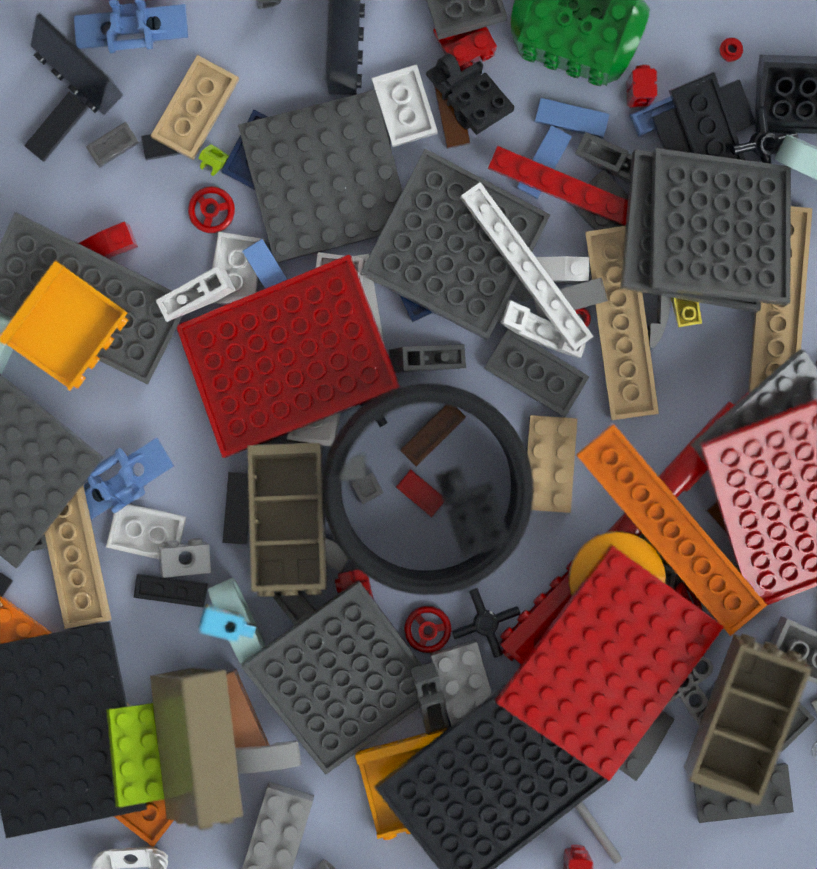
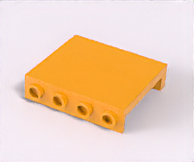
(64, 326)
(379, 762)

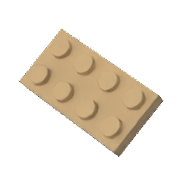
(195, 107)
(552, 461)

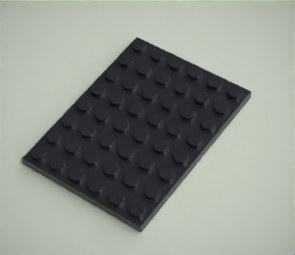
(57, 729)
(485, 789)

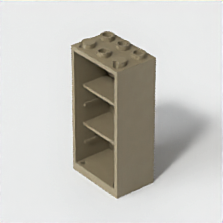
(287, 519)
(747, 718)
(196, 747)

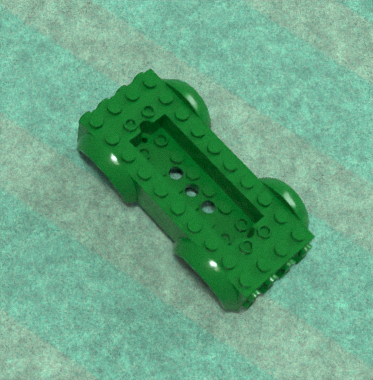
(580, 35)

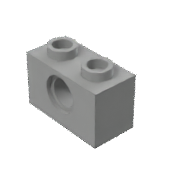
(197, 564)

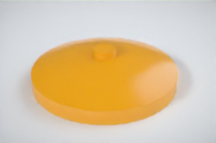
(628, 543)

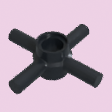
(756, 141)
(490, 632)

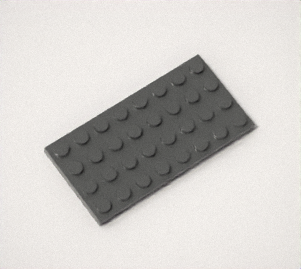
(31, 250)

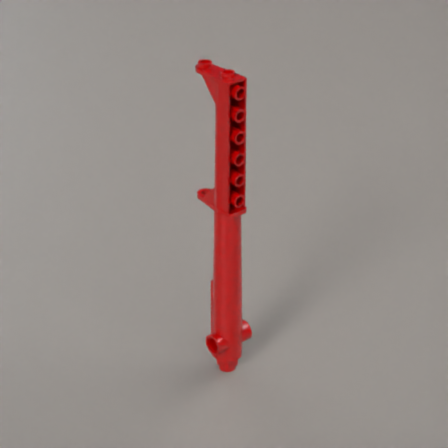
(532, 624)

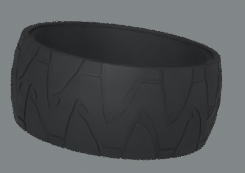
(454, 577)

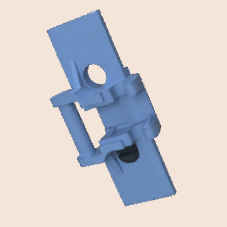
(128, 19)
(126, 485)

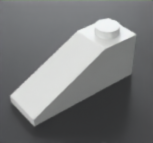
(566, 269)
(196, 294)

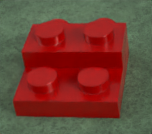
(469, 46)

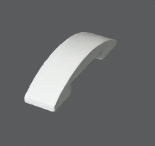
(536, 329)

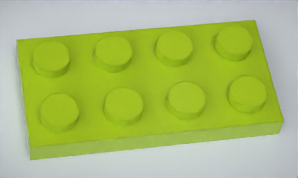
(135, 755)

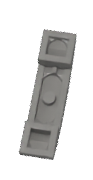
(655, 331)
(268, 758)

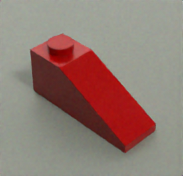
(111, 241)

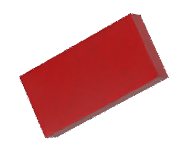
(420, 493)

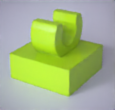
(213, 157)

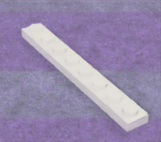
(526, 266)

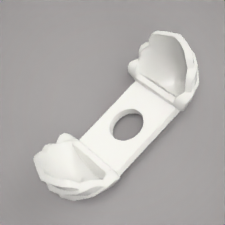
(114, 858)

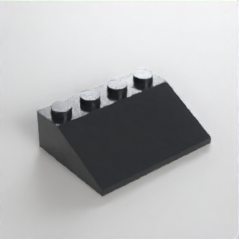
(343, 46)
(73, 66)
(788, 92)

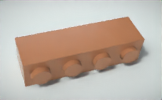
(245, 723)

